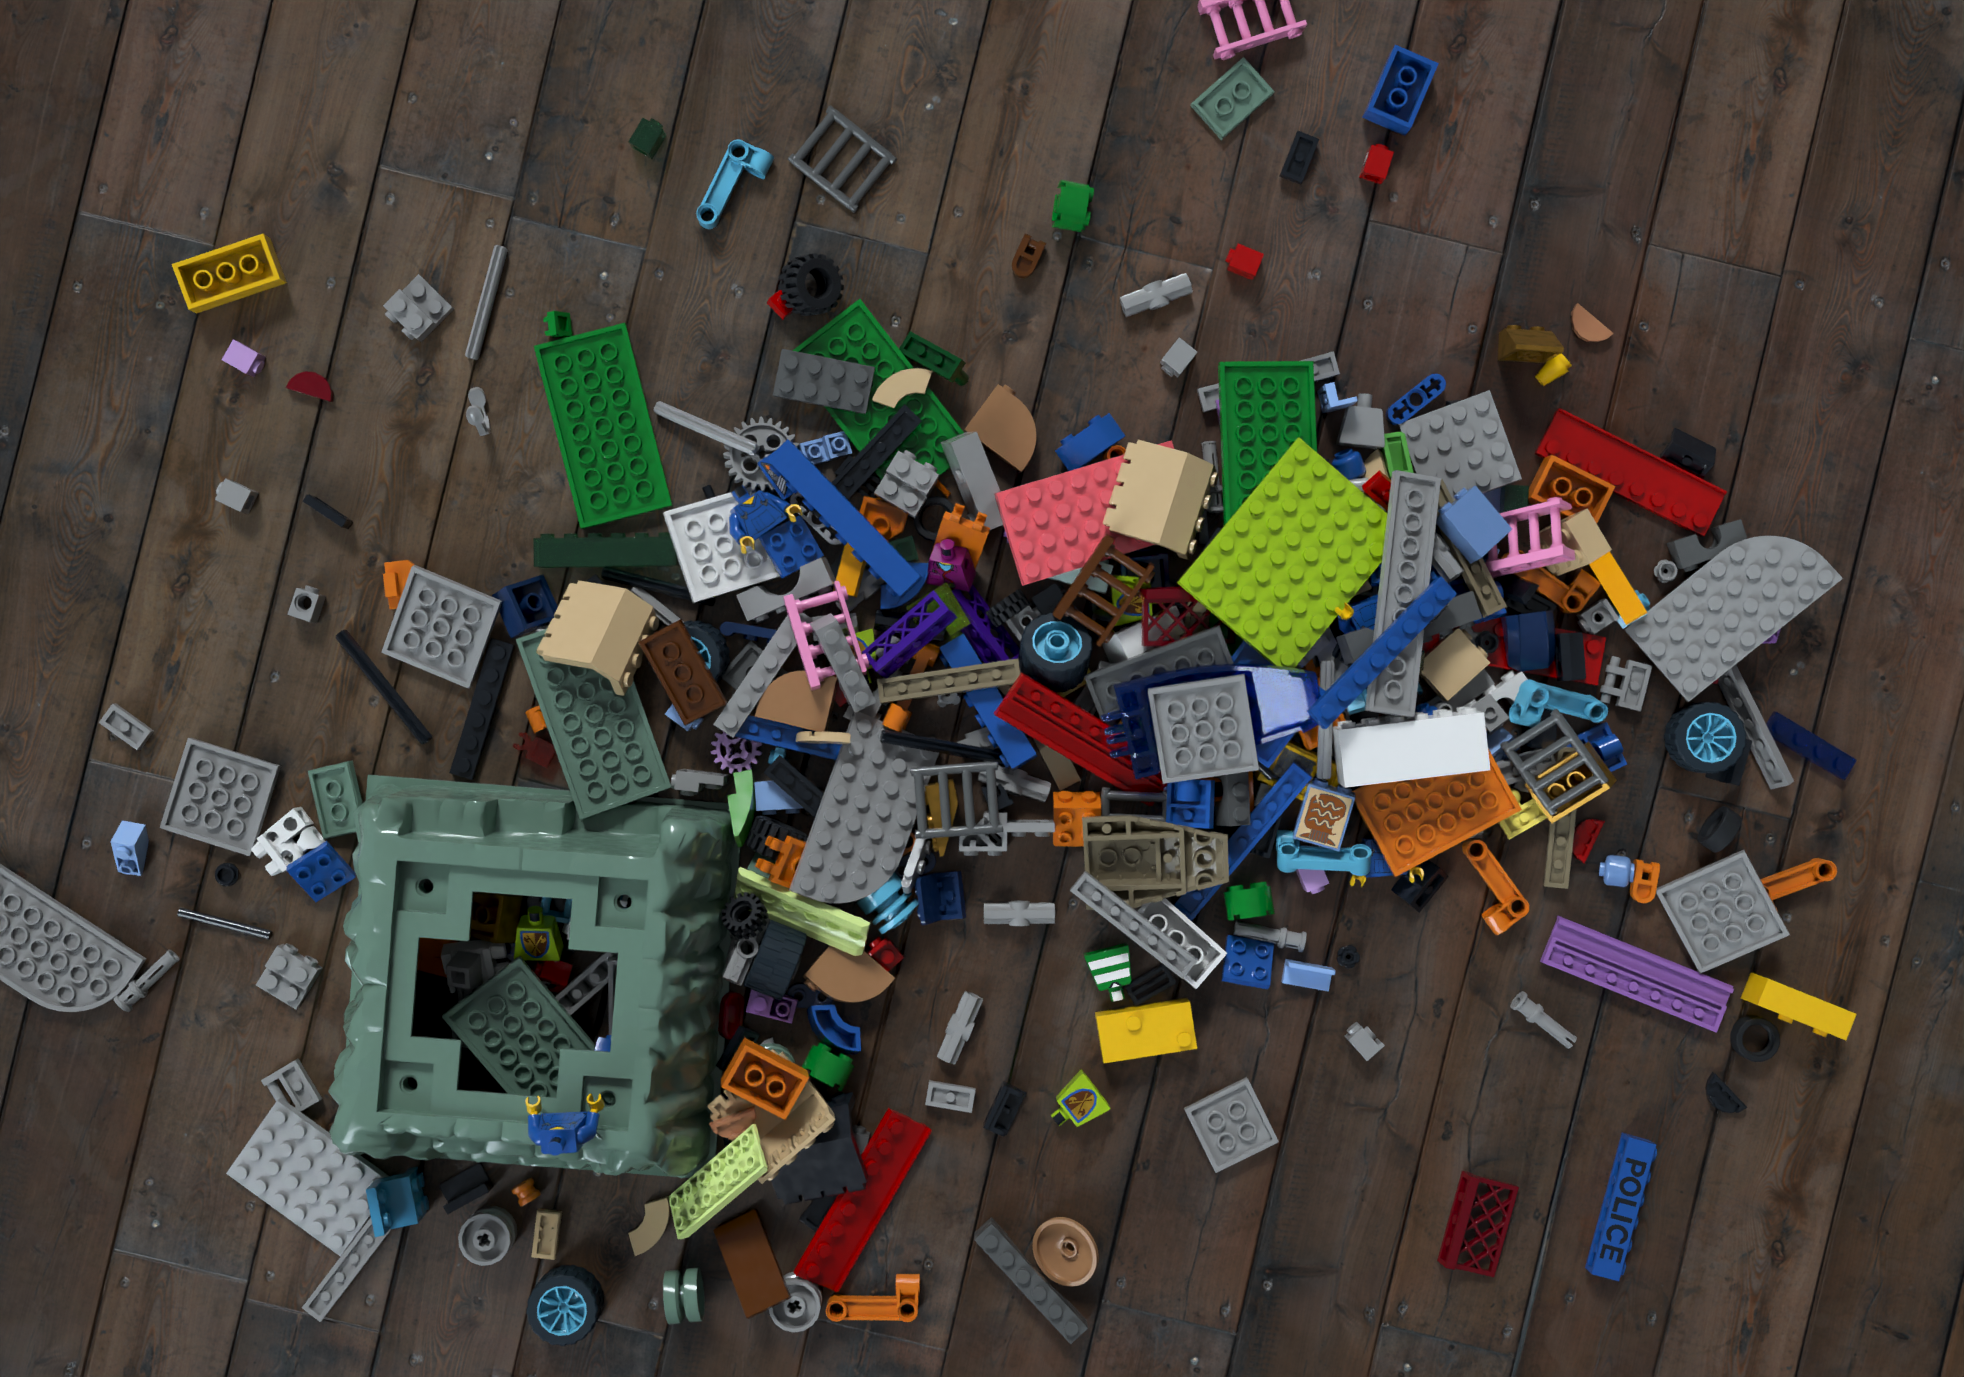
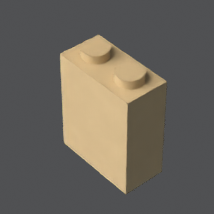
(1453, 663)

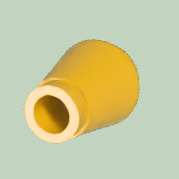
(1553, 369)

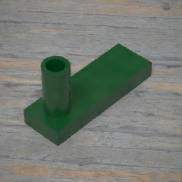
(934, 358)

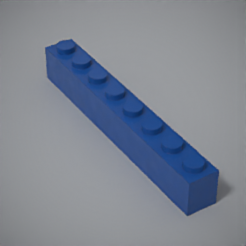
(844, 518)

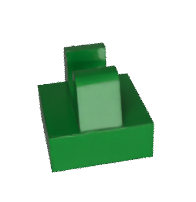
(558, 324)

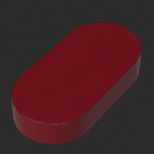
(730, 1014)

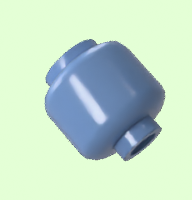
(1617, 870)

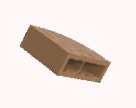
(1006, 428)
(793, 702)
(847, 976)

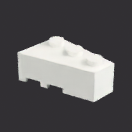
(1128, 640)

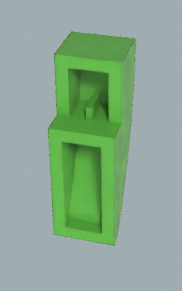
(1396, 453)
(742, 805)

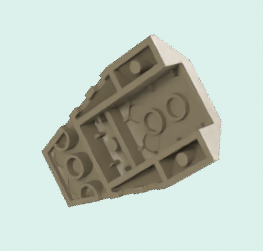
(1152, 858)

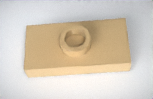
(546, 1234)

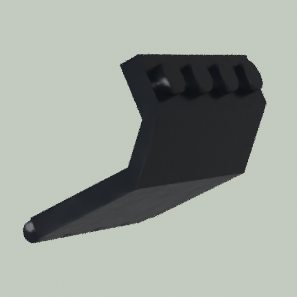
(828, 1163)

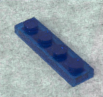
(1810, 746)

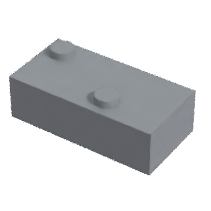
(973, 477)

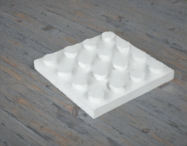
(708, 552)

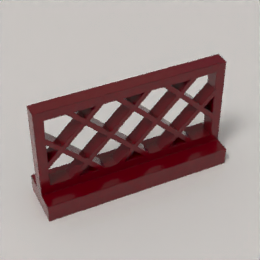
(1171, 595)
(1461, 1215)

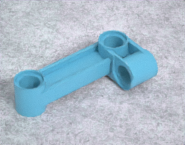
(754, 161)
(1536, 696)
(1293, 856)

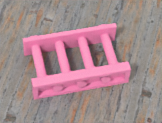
(1227, 50)
(1535, 557)
(802, 629)

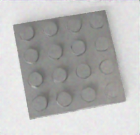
(1462, 445)
(441, 626)
(1203, 728)
(220, 796)
(1722, 911)

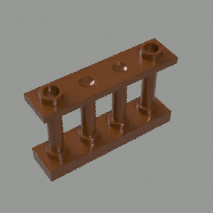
(1080, 589)

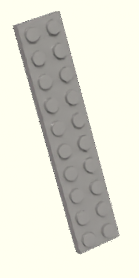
(1402, 579)

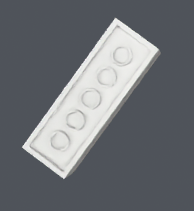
(1410, 747)

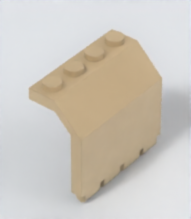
(1161, 497)
(600, 631)
(780, 1137)

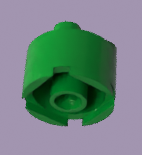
(1071, 206)
(1249, 902)
(828, 1067)

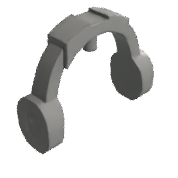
(476, 413)

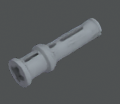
(1210, 455)
(1281, 937)
(136, 986)
(1535, 1013)

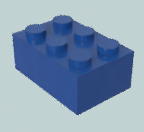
(1400, 90)

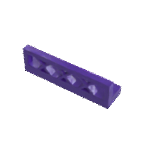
(978, 632)
(911, 642)

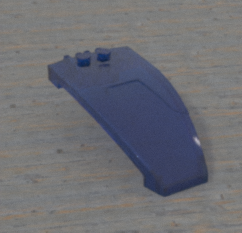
(1275, 697)

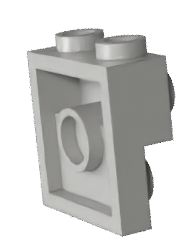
(417, 308)
(907, 483)
(693, 781)
(289, 975)

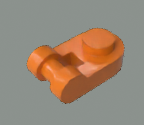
(1644, 890)

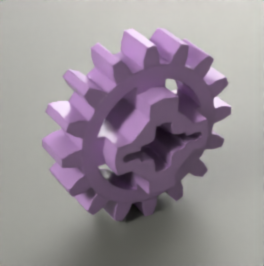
(724, 740)

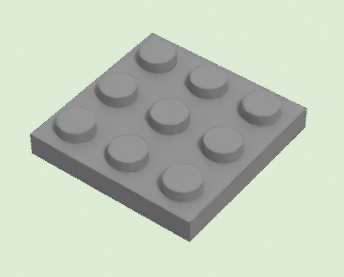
(1231, 1125)

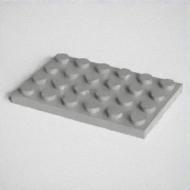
(307, 1176)

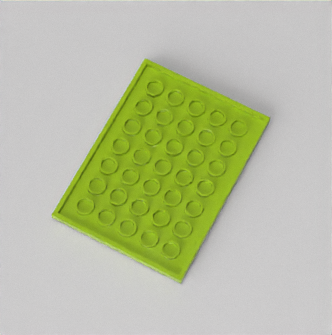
(1290, 556)

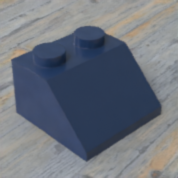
(526, 605)

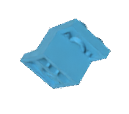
(397, 1201)

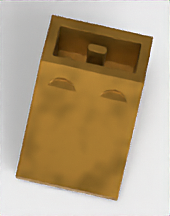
(934, 817)

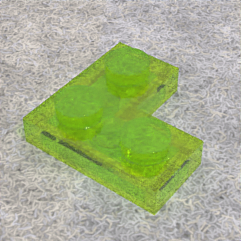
(949, 599)

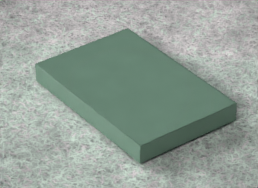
(1232, 98)
(335, 798)

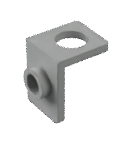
(1494, 714)

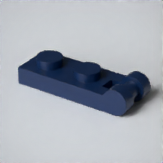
(749, 632)

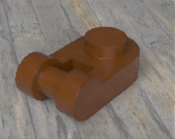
(1023, 263)

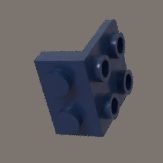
(940, 897)

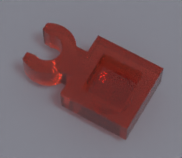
(539, 750)

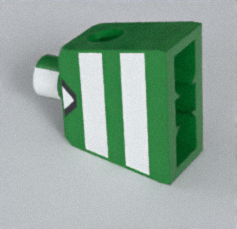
(1110, 969)

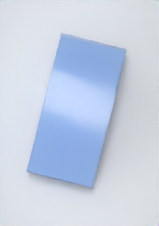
(826, 448)

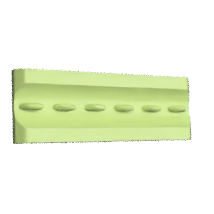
(806, 915)
(718, 1183)

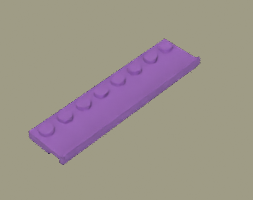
(1637, 974)

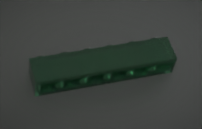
(604, 551)

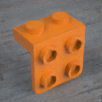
(1068, 814)

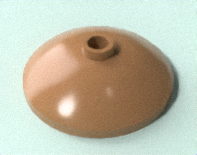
(1058, 1258)

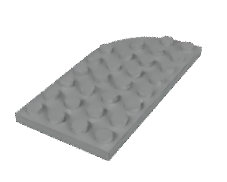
(1730, 609)
(861, 817)
(56, 952)

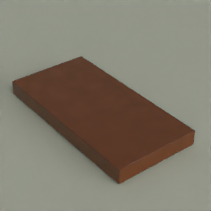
(683, 672)
(752, 1264)

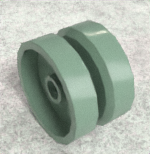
(683, 1296)

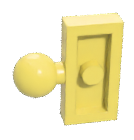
(1523, 820)

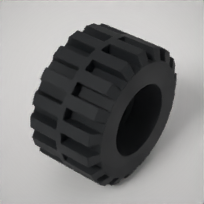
(795, 290)
(767, 826)

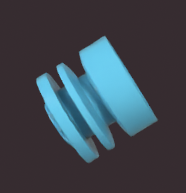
(888, 904)

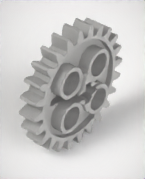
(761, 434)

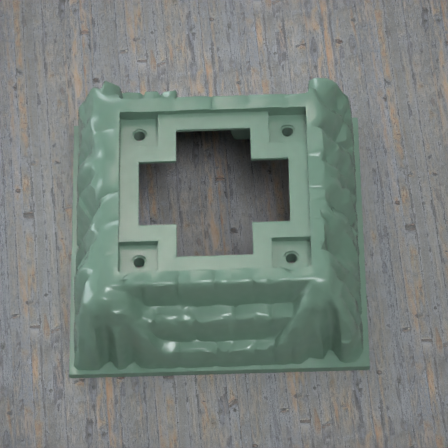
(529, 841)

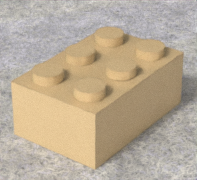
(1581, 535)

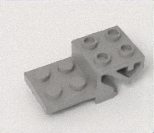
(973, 843)

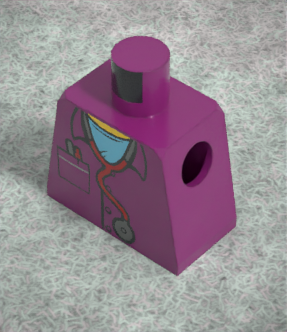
(951, 566)

